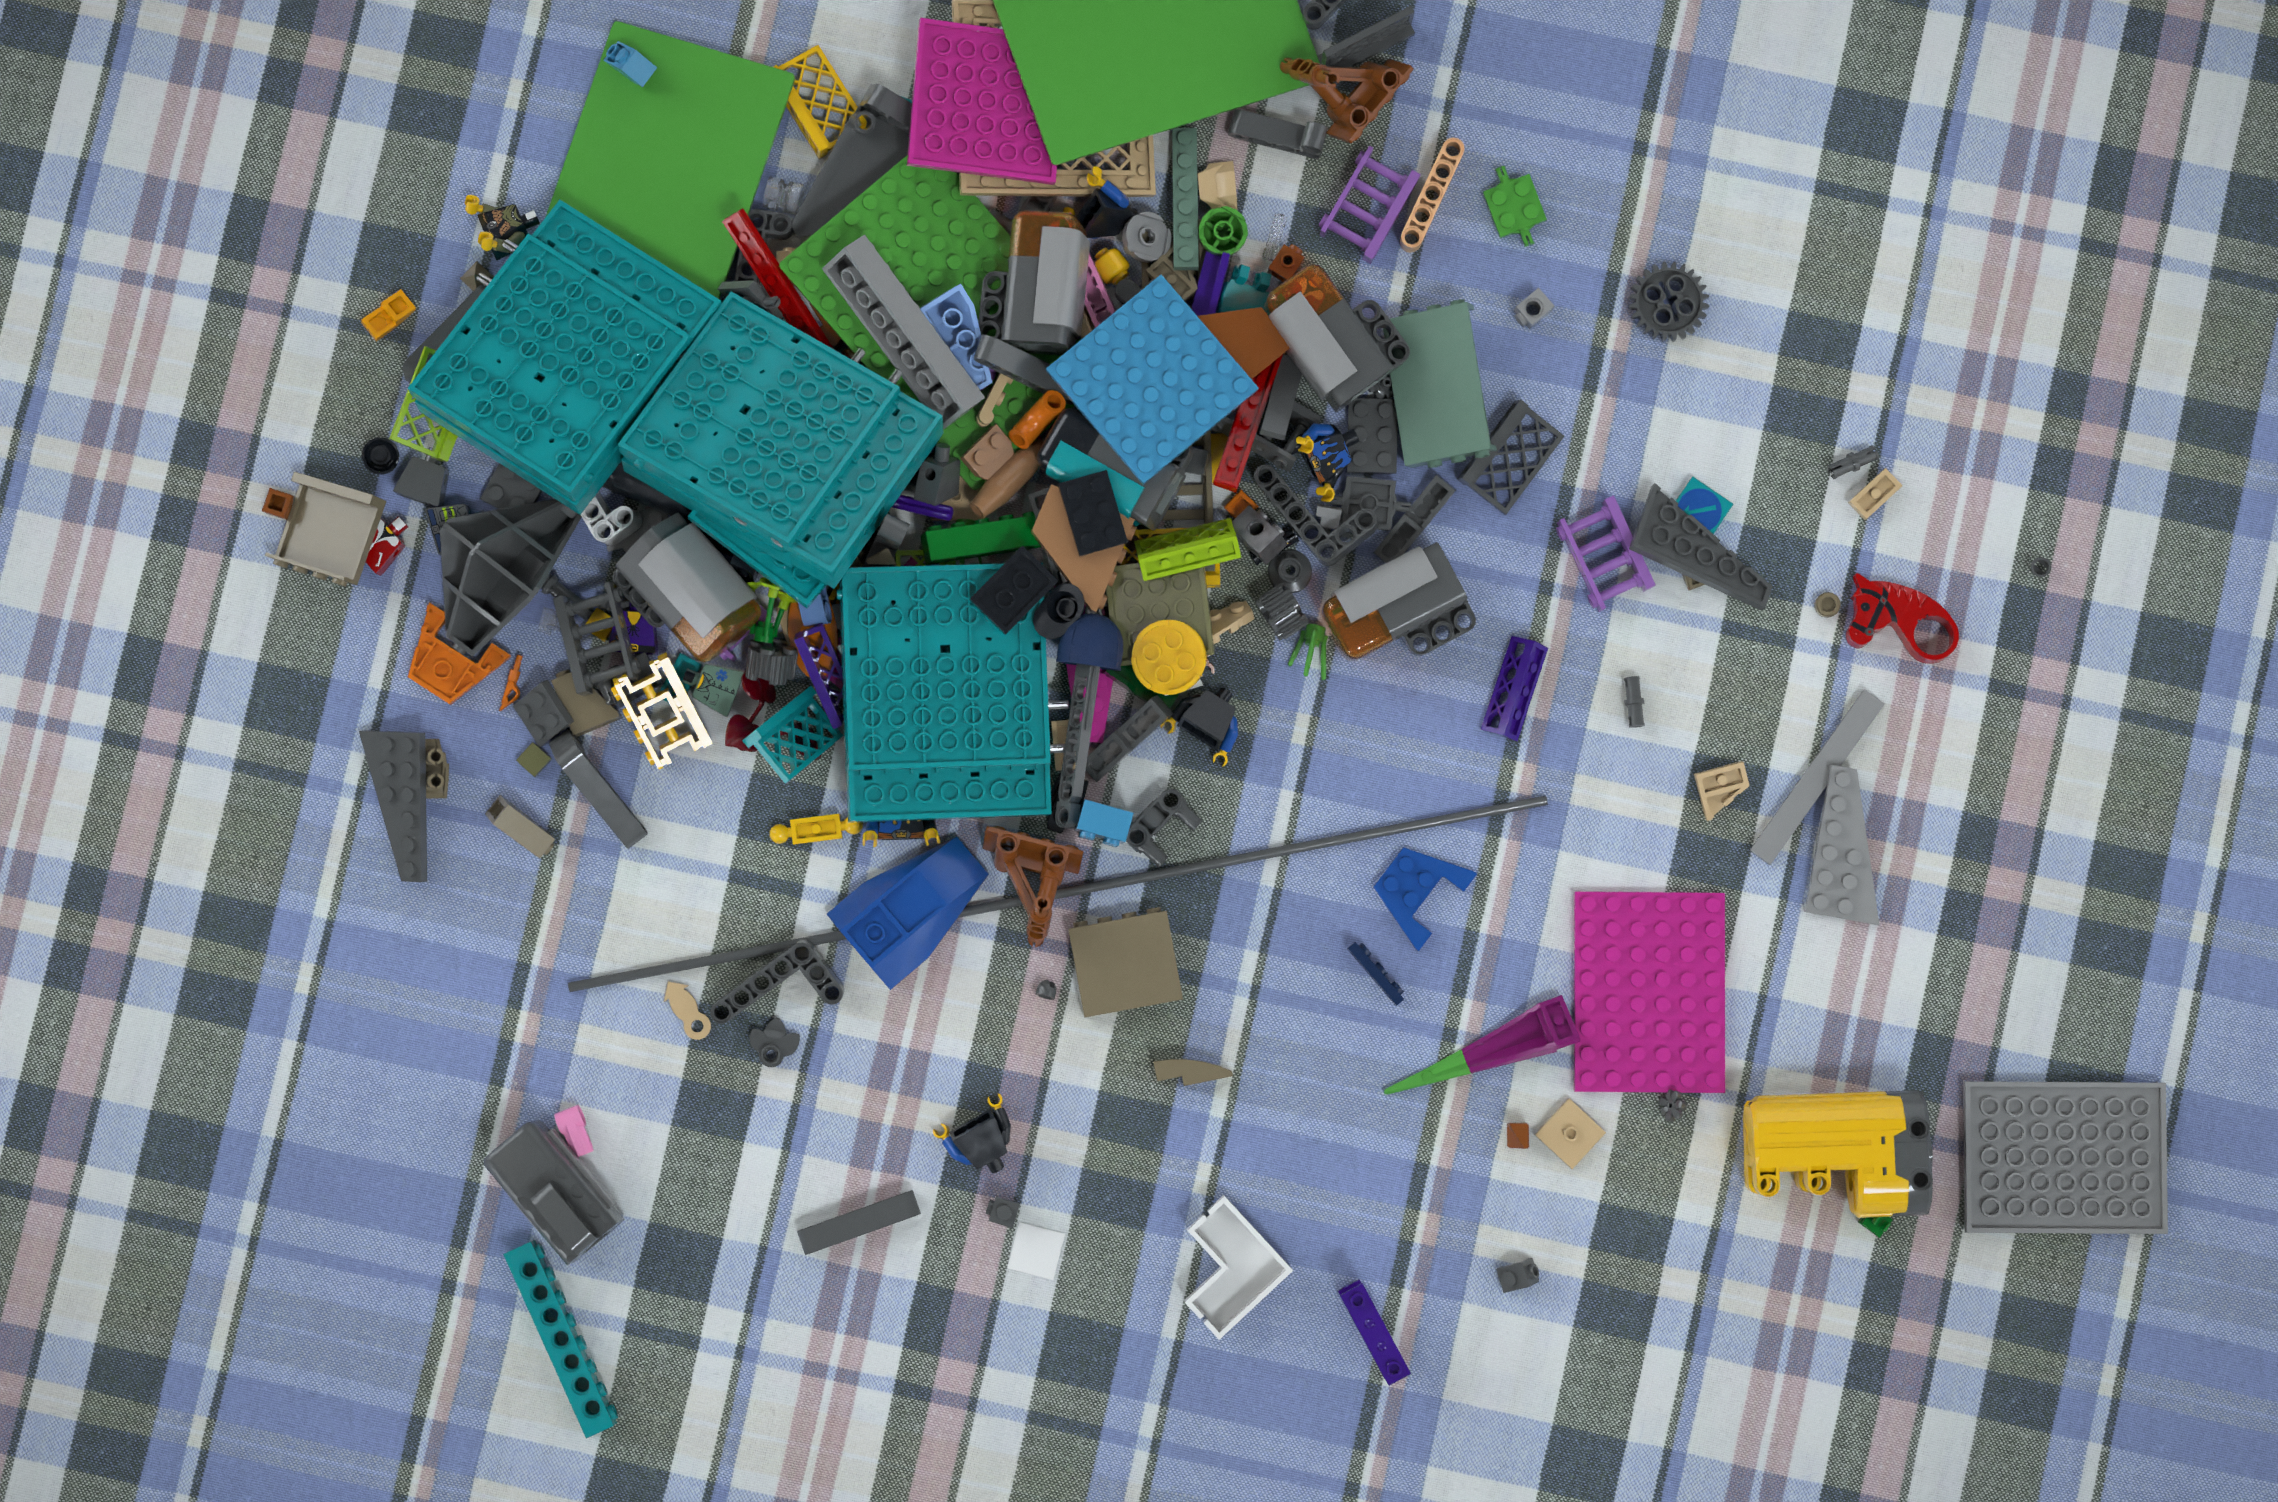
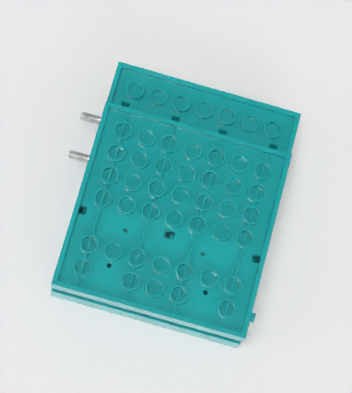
(562, 354)
(780, 440)
(937, 724)

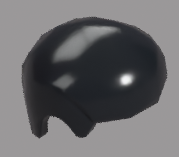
(380, 456)

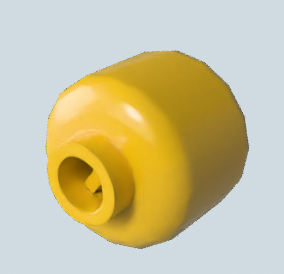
(1111, 265)

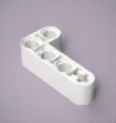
(610, 519)

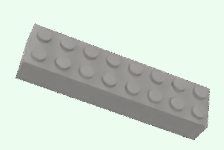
(902, 331)

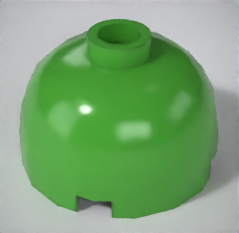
(1223, 231)

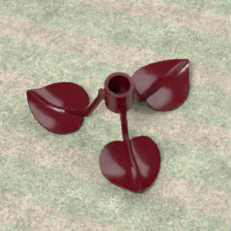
(740, 727)

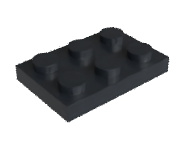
(1092, 513)
(1013, 590)

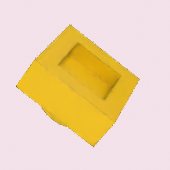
(598, 615)

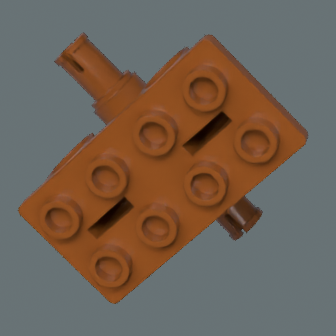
(1362, 105)
(1042, 856)

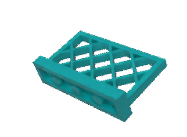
(778, 723)

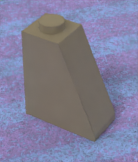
(587, 711)
(520, 827)

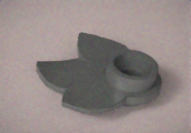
(774, 1039)

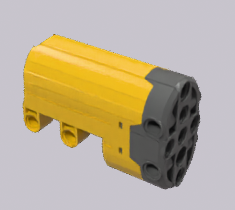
(1871, 1135)

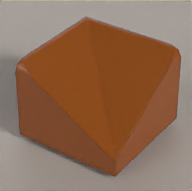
(278, 504)
(1518, 1135)

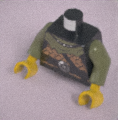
(499, 225)

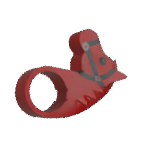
(1898, 606)

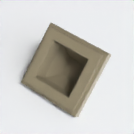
(470, 276)

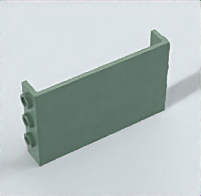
(1439, 387)

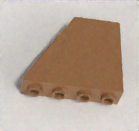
(1088, 572)

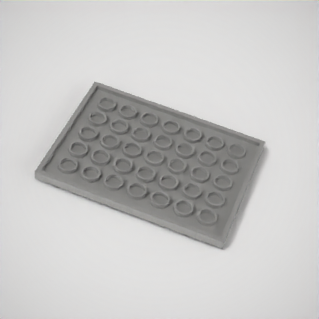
(2065, 1157)

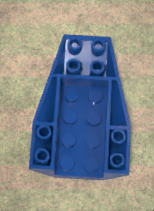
(909, 909)

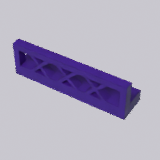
(1210, 283)
(816, 671)
(1519, 689)

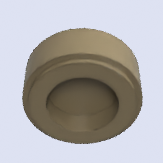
(1827, 605)

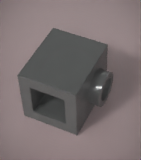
(1003, 1211)

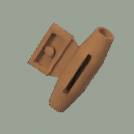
(1003, 470)

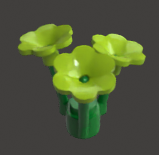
(766, 630)

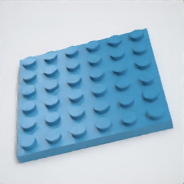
(1152, 379)

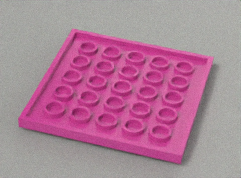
(973, 106)

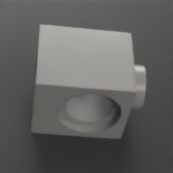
(1537, 299)

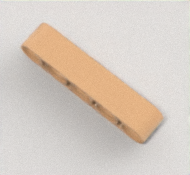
(1436, 184)

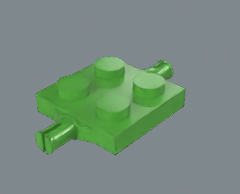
(1515, 206)

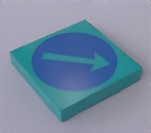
(1703, 504)

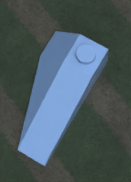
(958, 327)

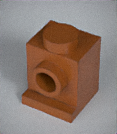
(1282, 271)

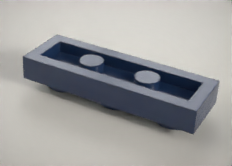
(1376, 972)

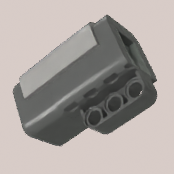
(554, 1190)

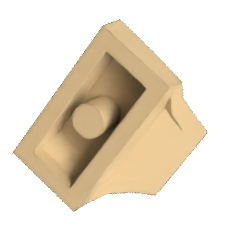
(1218, 185)

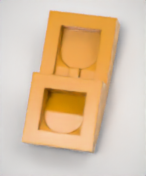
(388, 315)

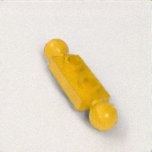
(814, 829)

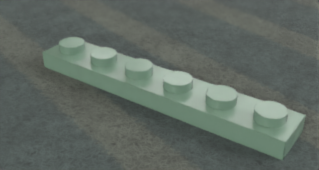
(1185, 199)

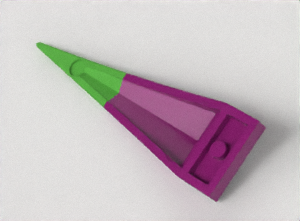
(1527, 1036)

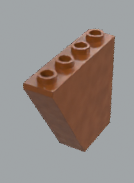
(1247, 337)

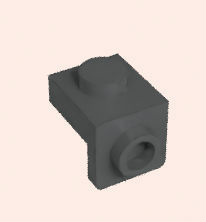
(1518, 1275)

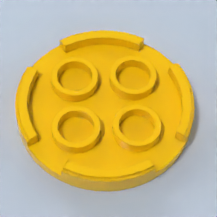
(1168, 657)

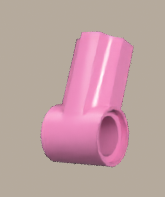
(572, 1125)

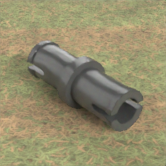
(1853, 462)
(1634, 702)

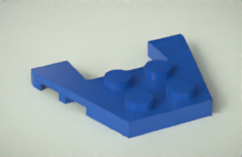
(1409, 883)

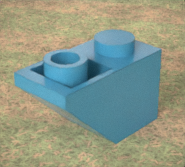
(629, 63)

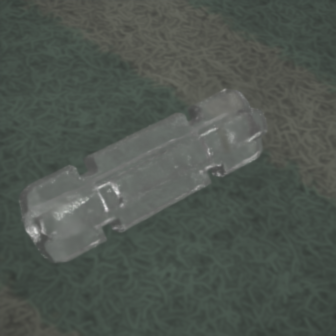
(1274, 237)

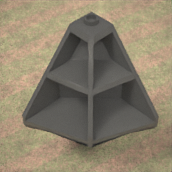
(498, 565)

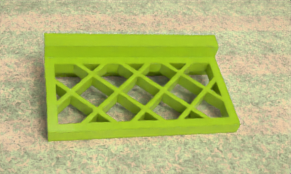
(443, 441)
(1182, 557)

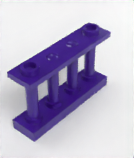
(1374, 1332)

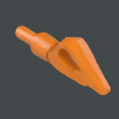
(511, 684)

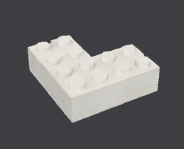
(1246, 1270)

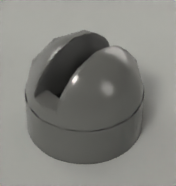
(2036, 570)
(1046, 990)

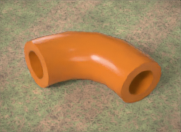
(1037, 419)

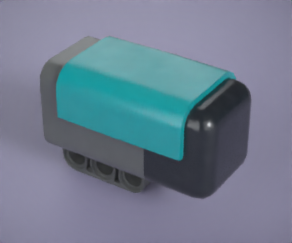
(1078, 450)

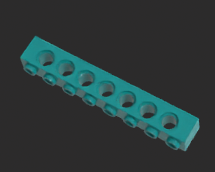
(590, 1422)

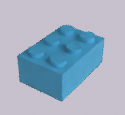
(1103, 822)

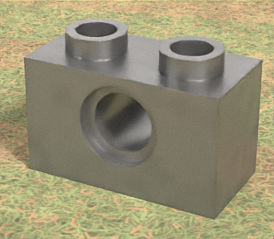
(1264, 545)

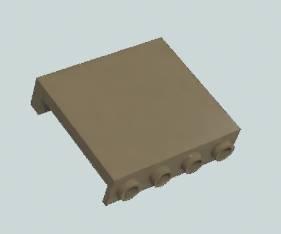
(328, 530)
(1125, 962)

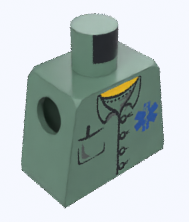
(715, 687)

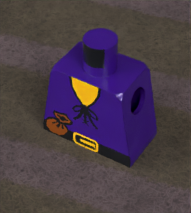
(641, 633)

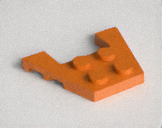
(443, 668)

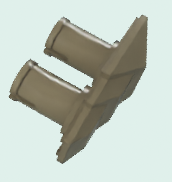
(436, 770)

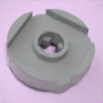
(1135, 244)

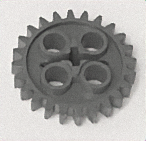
(1647, 309)

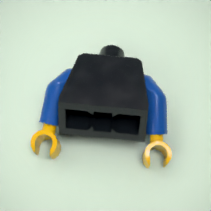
(1105, 209)

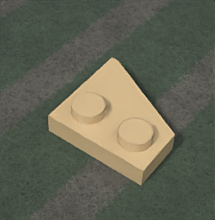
(1720, 786)

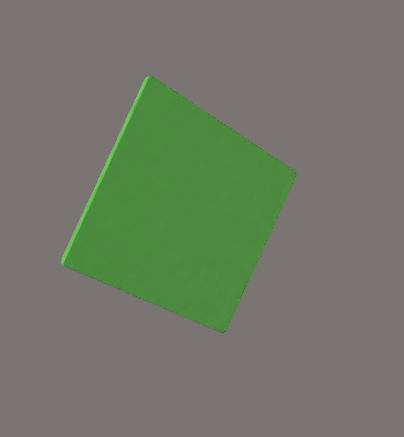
(1146, 66)
(676, 153)
(931, 245)

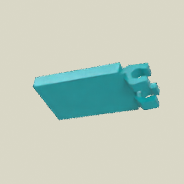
(1240, 296)

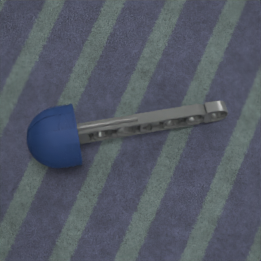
(1090, 645)

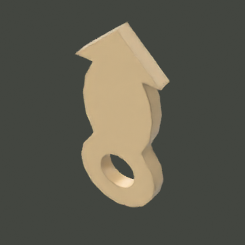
(686, 1009)

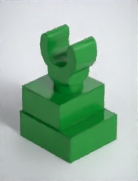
(1876, 1225)

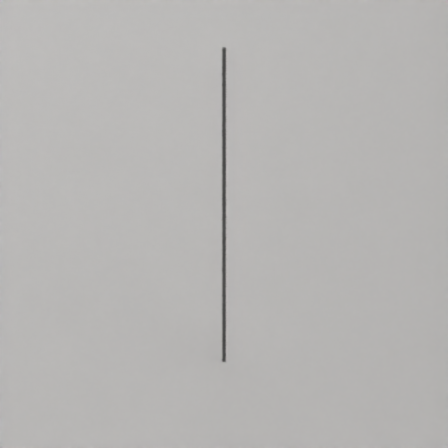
(1085, 888)

